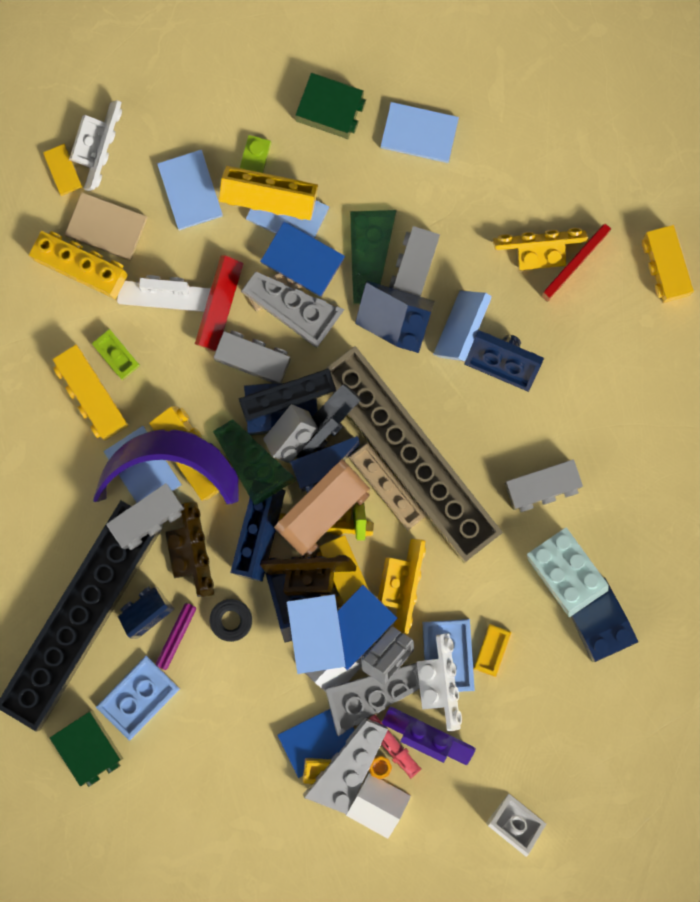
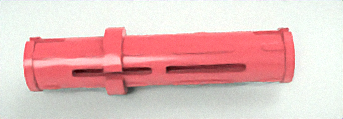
(398, 753)

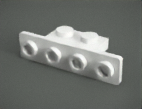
(93, 141)
(163, 294)
(438, 683)

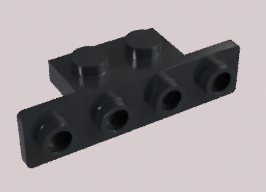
(329, 418)

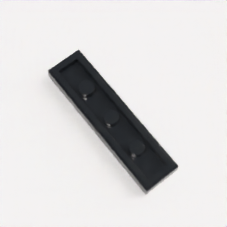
(288, 393)

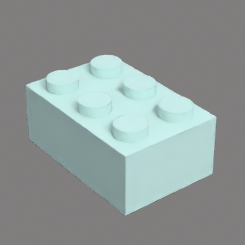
(567, 572)

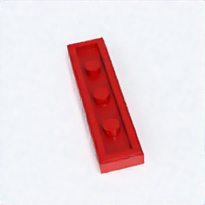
(575, 263)
(219, 303)

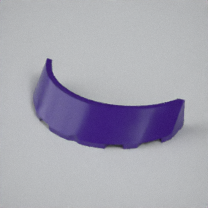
(176, 447)

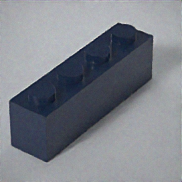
(257, 536)

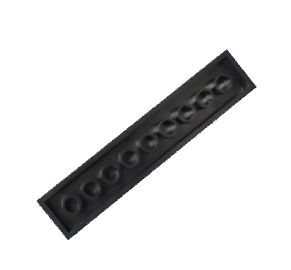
(73, 627)

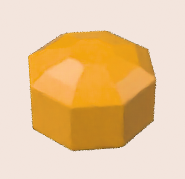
(380, 767)

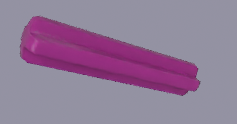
(175, 636)

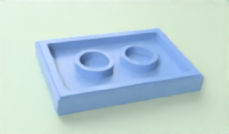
(419, 132)
(190, 190)
(273, 222)
(462, 325)
(146, 476)
(316, 634)
(462, 652)
(137, 698)

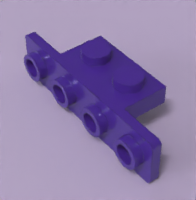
(427, 738)

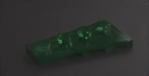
(369, 247)
(253, 464)

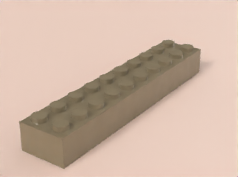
(414, 458)

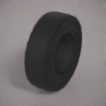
(216, 620)

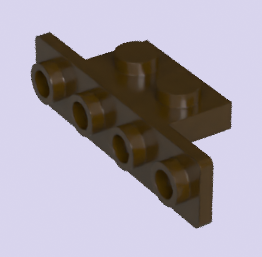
(189, 552)
(308, 575)

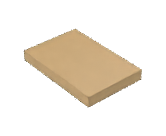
(106, 226)

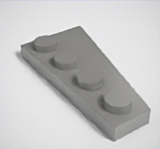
(300, 312)
(367, 696)
(342, 778)

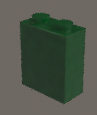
(330, 106)
(87, 749)

